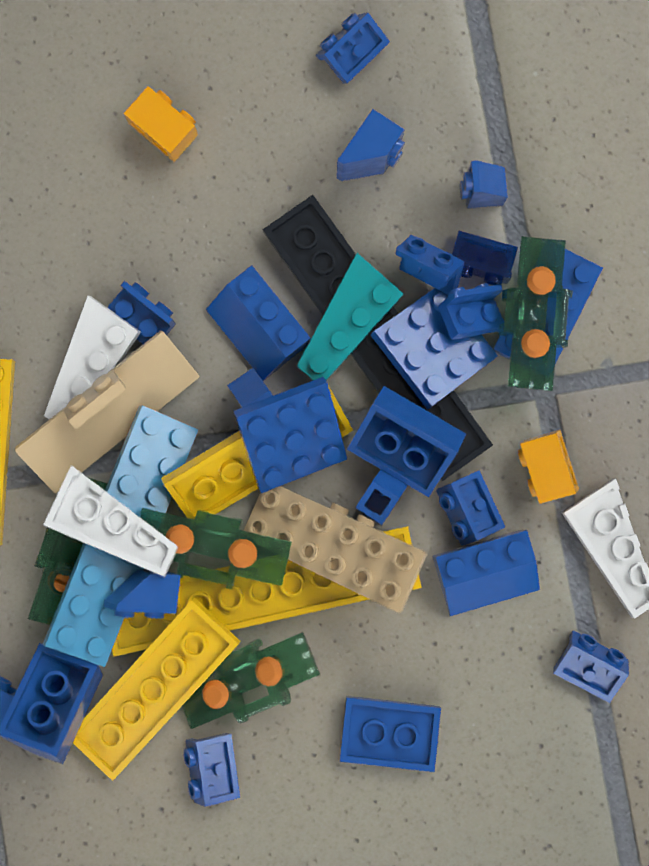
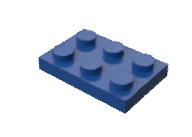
(390, 734)

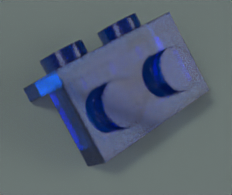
(485, 258)

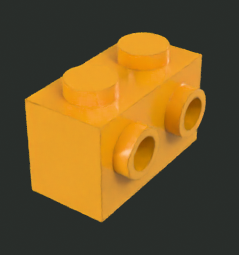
(161, 123)
(548, 467)

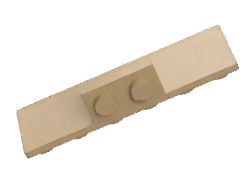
(105, 411)
(339, 546)

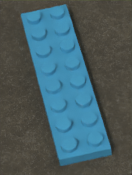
(150, 452)

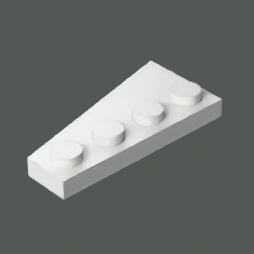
(95, 349)
(103, 522)
(607, 535)

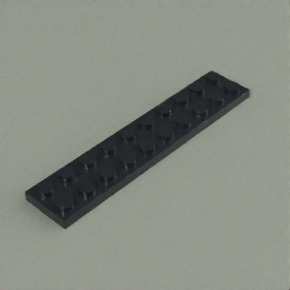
(319, 262)

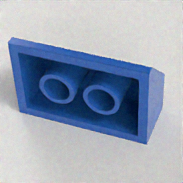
(258, 323)
(406, 441)
(487, 572)
(50, 703)

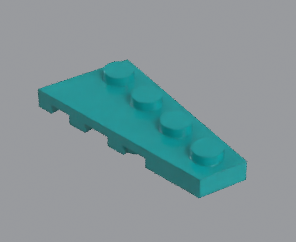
(351, 315)

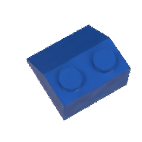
(371, 149)

